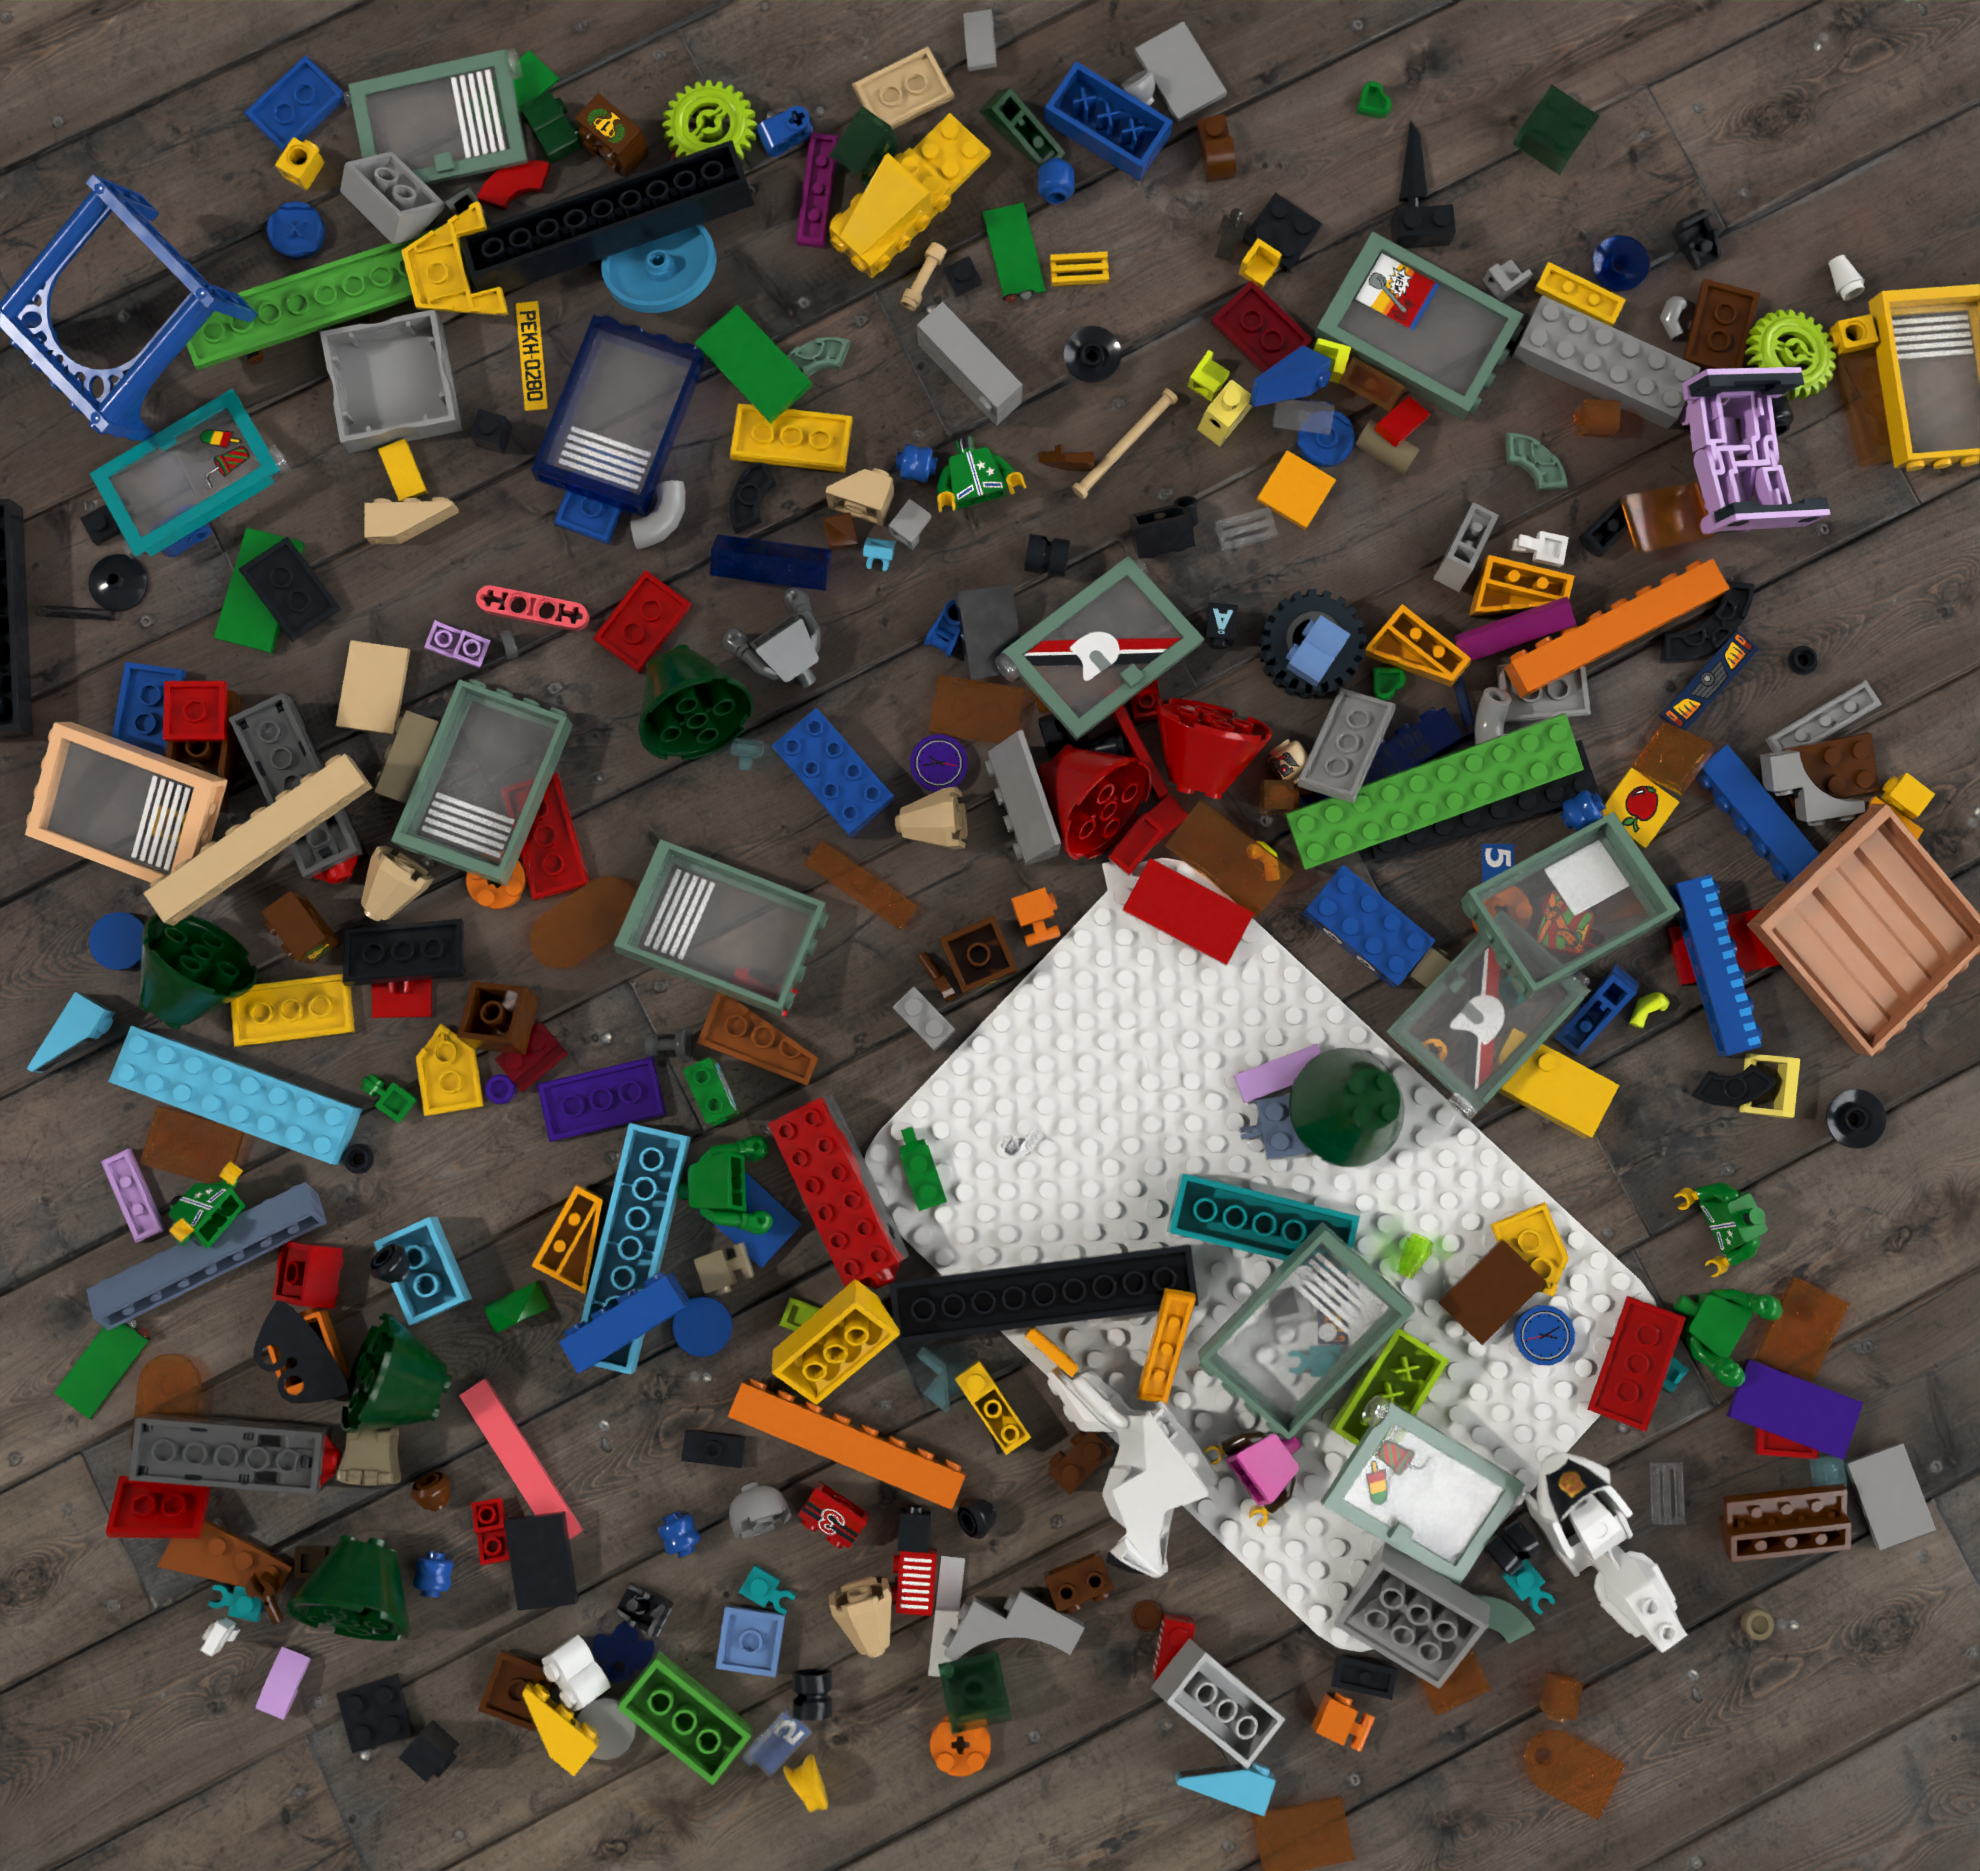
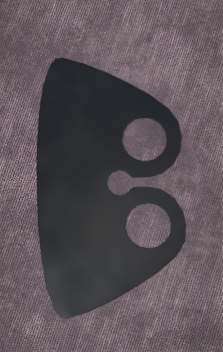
(315, 1363)

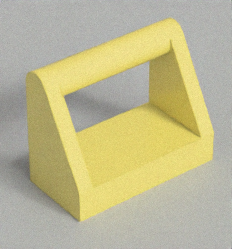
(1785, 1086)

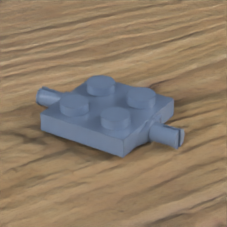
(1275, 1129)

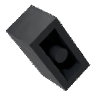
(1423, 226)
(430, 1752)

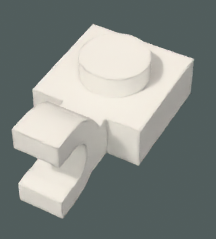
(1547, 548)
(218, 1634)

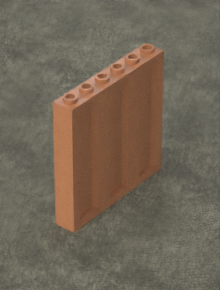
(1871, 930)

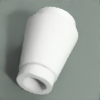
(1846, 278)

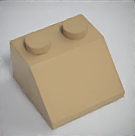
(863, 494)

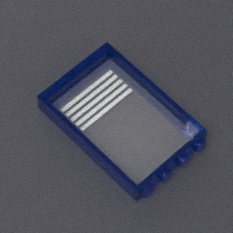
(618, 415)

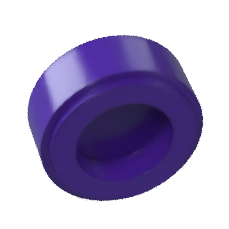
(500, 1089)

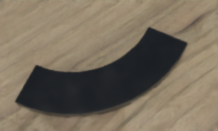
(1713, 632)

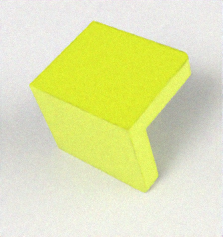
(1339, 355)
(1208, 377)

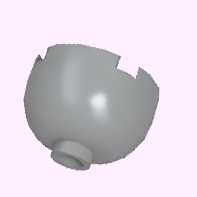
(757, 1510)

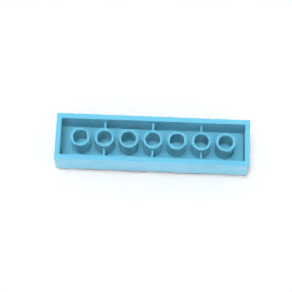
(235, 1095)
(636, 1225)

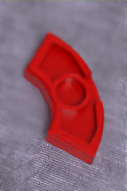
(513, 181)

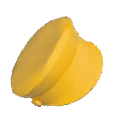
(808, 1784)

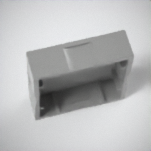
(391, 381)

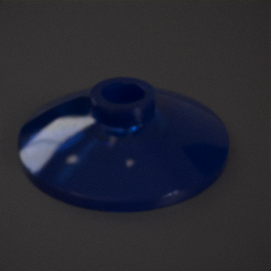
(1627, 253)

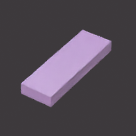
(1273, 1074)
(133, 1195)

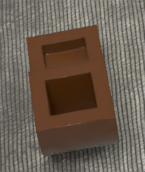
(1217, 148)

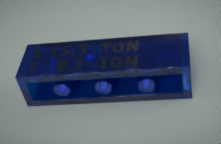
(770, 562)
(1414, 744)

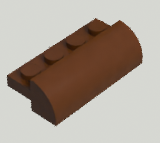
(1785, 1523)

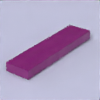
(817, 191)
(1516, 629)

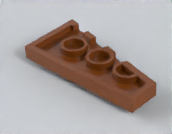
(748, 1037)
(223, 1558)

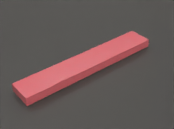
(516, 1453)

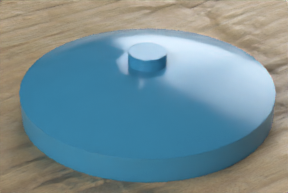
(662, 272)

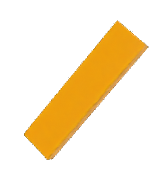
(1166, 1345)

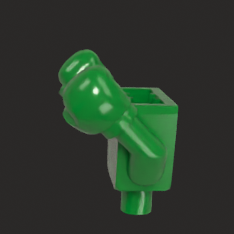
(719, 1188)
(1716, 1324)

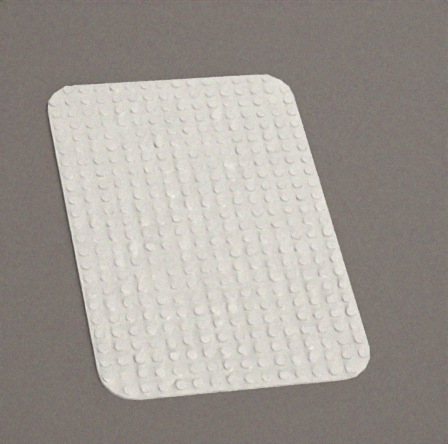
(1105, 1178)

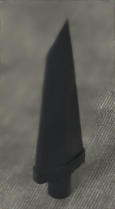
(1413, 179)

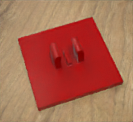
(402, 999)

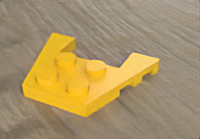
(439, 270)

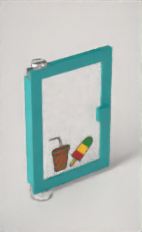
(187, 475)

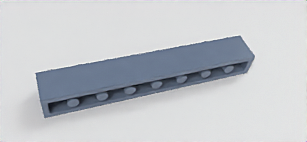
(189, 1266)

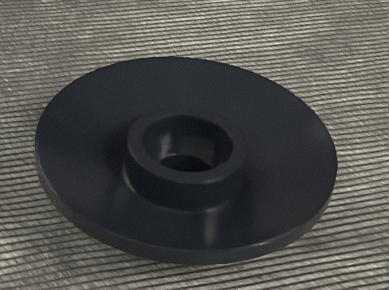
(1092, 341)
(129, 588)
(1869, 1118)

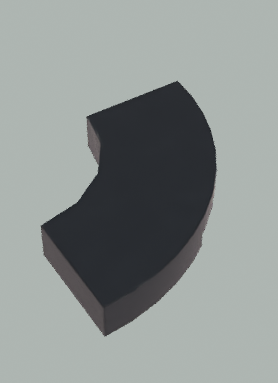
(748, 494)
(1734, 1089)

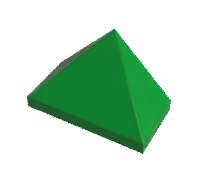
(516, 1307)

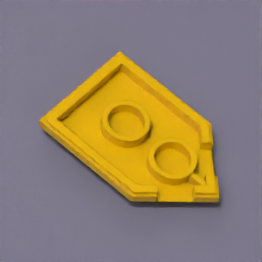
(448, 1074)
(1536, 1241)

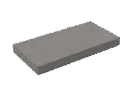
(1346, 745)

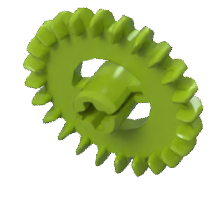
(708, 121)
(1774, 353)

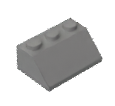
(390, 196)

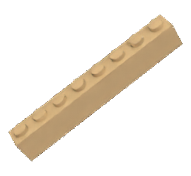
(257, 839)

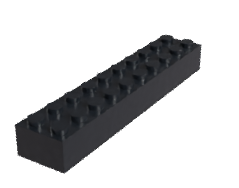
(608, 219)
(1039, 1293)

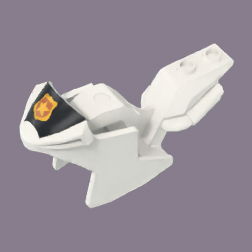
(1152, 1472)
(1628, 1582)

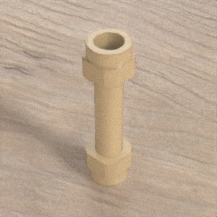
(933, 255)

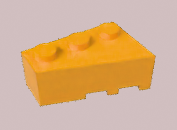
(1516, 587)
(1417, 648)
(571, 1241)

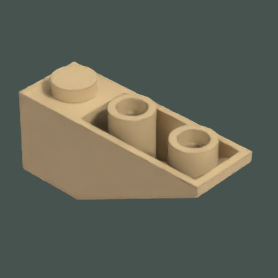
(399, 521)

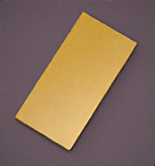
(792, 439)
(292, 1011)

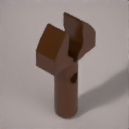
(937, 977)
(265, 1592)

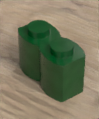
(551, 127)

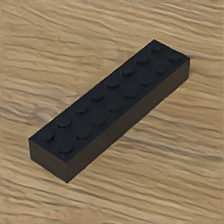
(14, 635)

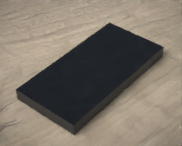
(403, 952)

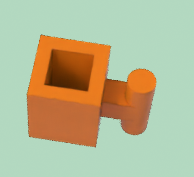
(1033, 910)
(1337, 1719)

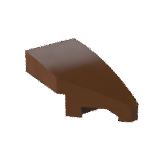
(1072, 462)

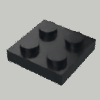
(1284, 229)
(375, 1713)

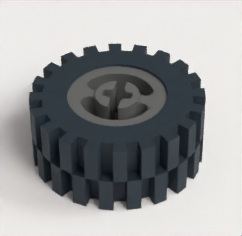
(1278, 640)

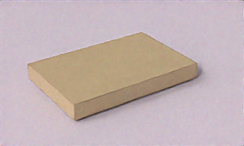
(905, 89)
(373, 687)

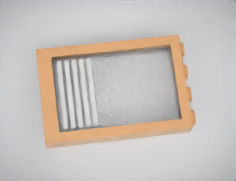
(122, 803)

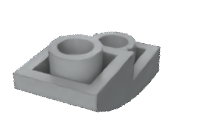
(980, 40)

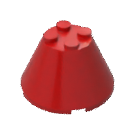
(1207, 744)
(1093, 797)

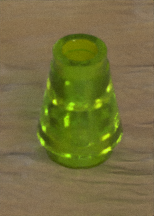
(1414, 1255)

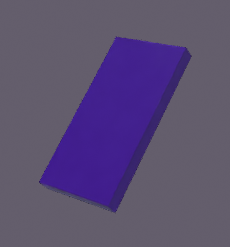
(601, 1099)
(1795, 1409)

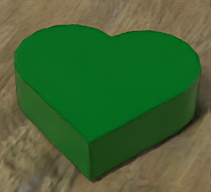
(1374, 101)
(1386, 681)

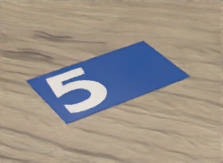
(1496, 859)

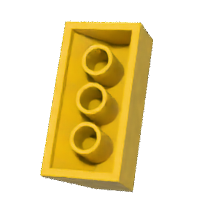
(834, 1342)

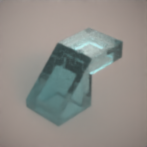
(939, 1388)

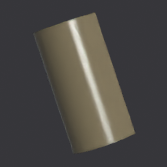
(1380, 449)

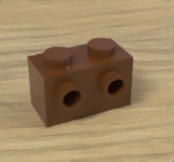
(1079, 1460)
(1079, 1582)

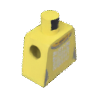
(1226, 409)

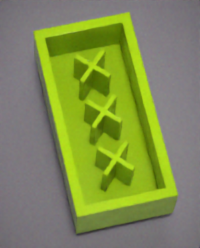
(1398, 1371)

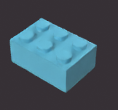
(434, 1275)

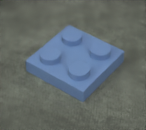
(750, 1641)

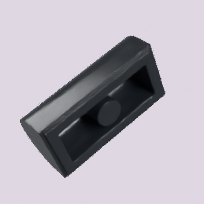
(1605, 530)

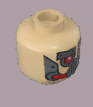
(1288, 760)

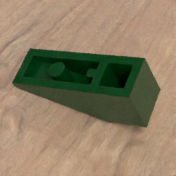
(1020, 127)

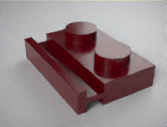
(541, 1056)

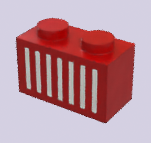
(915, 1582)
(1173, 1634)

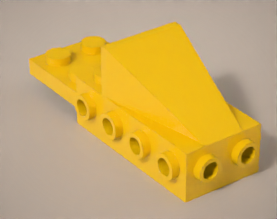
(906, 195)

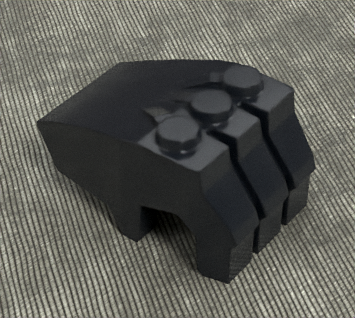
(1698, 239)
(644, 1609)

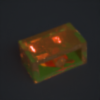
(1372, 384)

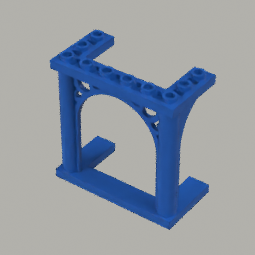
(30, 325)

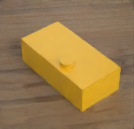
(1561, 1091)

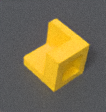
(1260, 263)

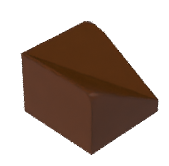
(840, 531)

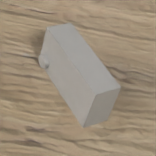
(969, 363)
(1217, 1703)

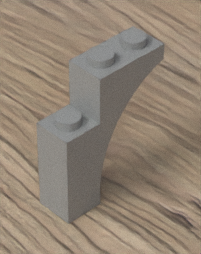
(1025, 1618)

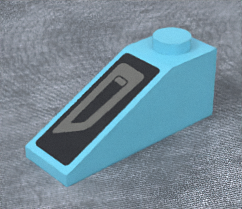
(76, 1027)
(1232, 1784)

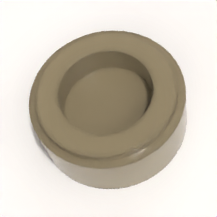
(1757, 1624)

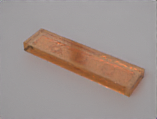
(861, 885)

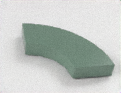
(820, 354)
(1537, 460)
(1506, 1619)

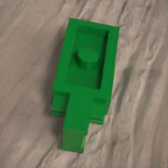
(921, 1171)

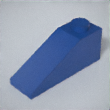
(1292, 377)
(1597, 1010)

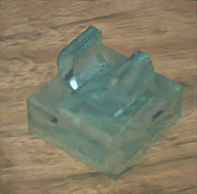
(747, 751)
(1828, 1471)

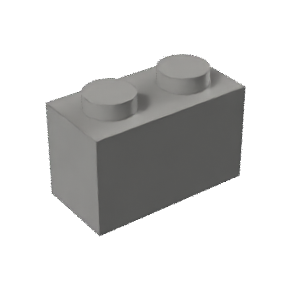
(924, 1019)

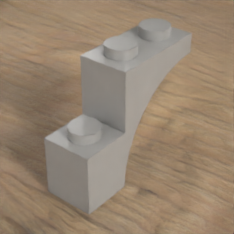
(1785, 775)

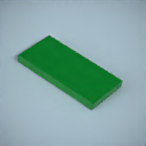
(753, 364)
(244, 616)

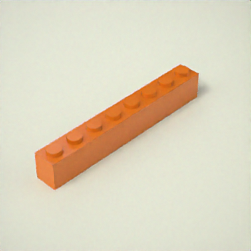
(1615, 628)
(848, 1444)

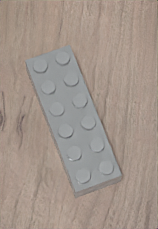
(1604, 362)

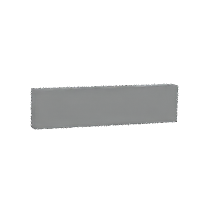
(1826, 718)

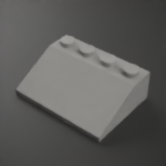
(1023, 800)
(1413, 1615)

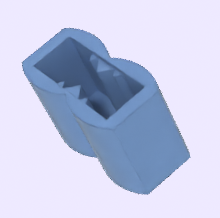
(1317, 650)

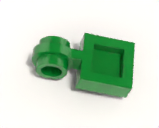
(395, 1101)

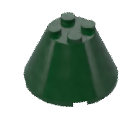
(690, 706)
(190, 969)
(1347, 1107)
(393, 1380)
(355, 1592)

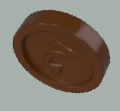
(1146, 1615)

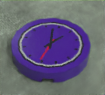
(938, 762)

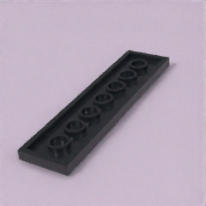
(1498, 813)

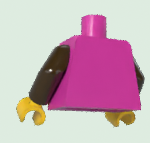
(1263, 1467)

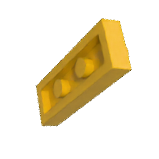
(1579, 294)

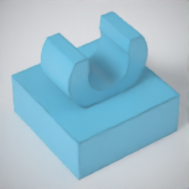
(879, 549)

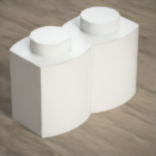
(575, 1673)

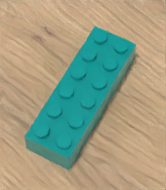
(1250, 1218)

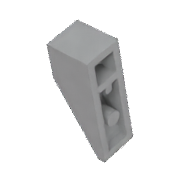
(1466, 547)

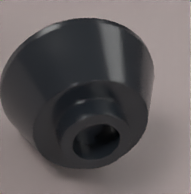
(390, 1264)
(976, 1517)

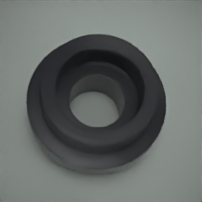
(1808, 654)
(349, 1158)

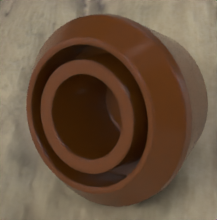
(432, 1491)

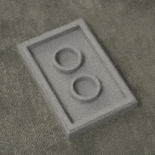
(1180, 72)
(1564, 695)
(1890, 1496)

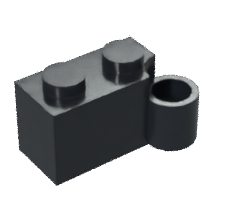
(1164, 528)

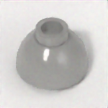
(1140, 86)

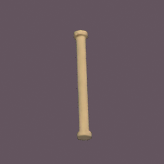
(1120, 448)

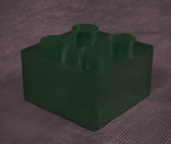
(1555, 129)
(864, 146)
(974, 1692)

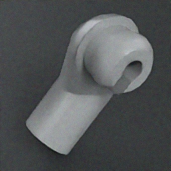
(1670, 315)

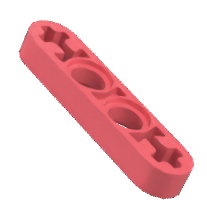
(531, 612)

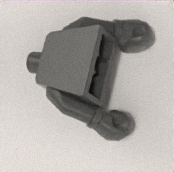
(786, 648)

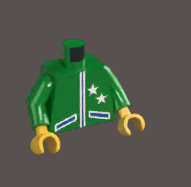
(975, 477)
(206, 1209)
(1732, 1219)

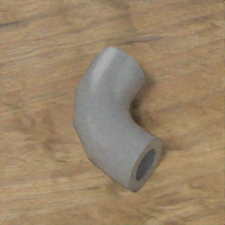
(663, 518)
(1491, 714)

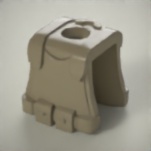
(371, 1458)

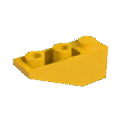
(992, 1407)
(564, 1737)

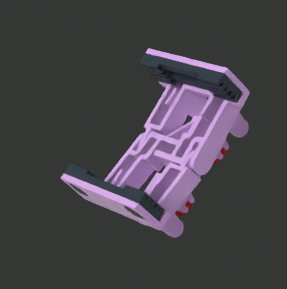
(1715, 439)

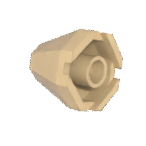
(935, 819)
(392, 883)
(864, 1614)

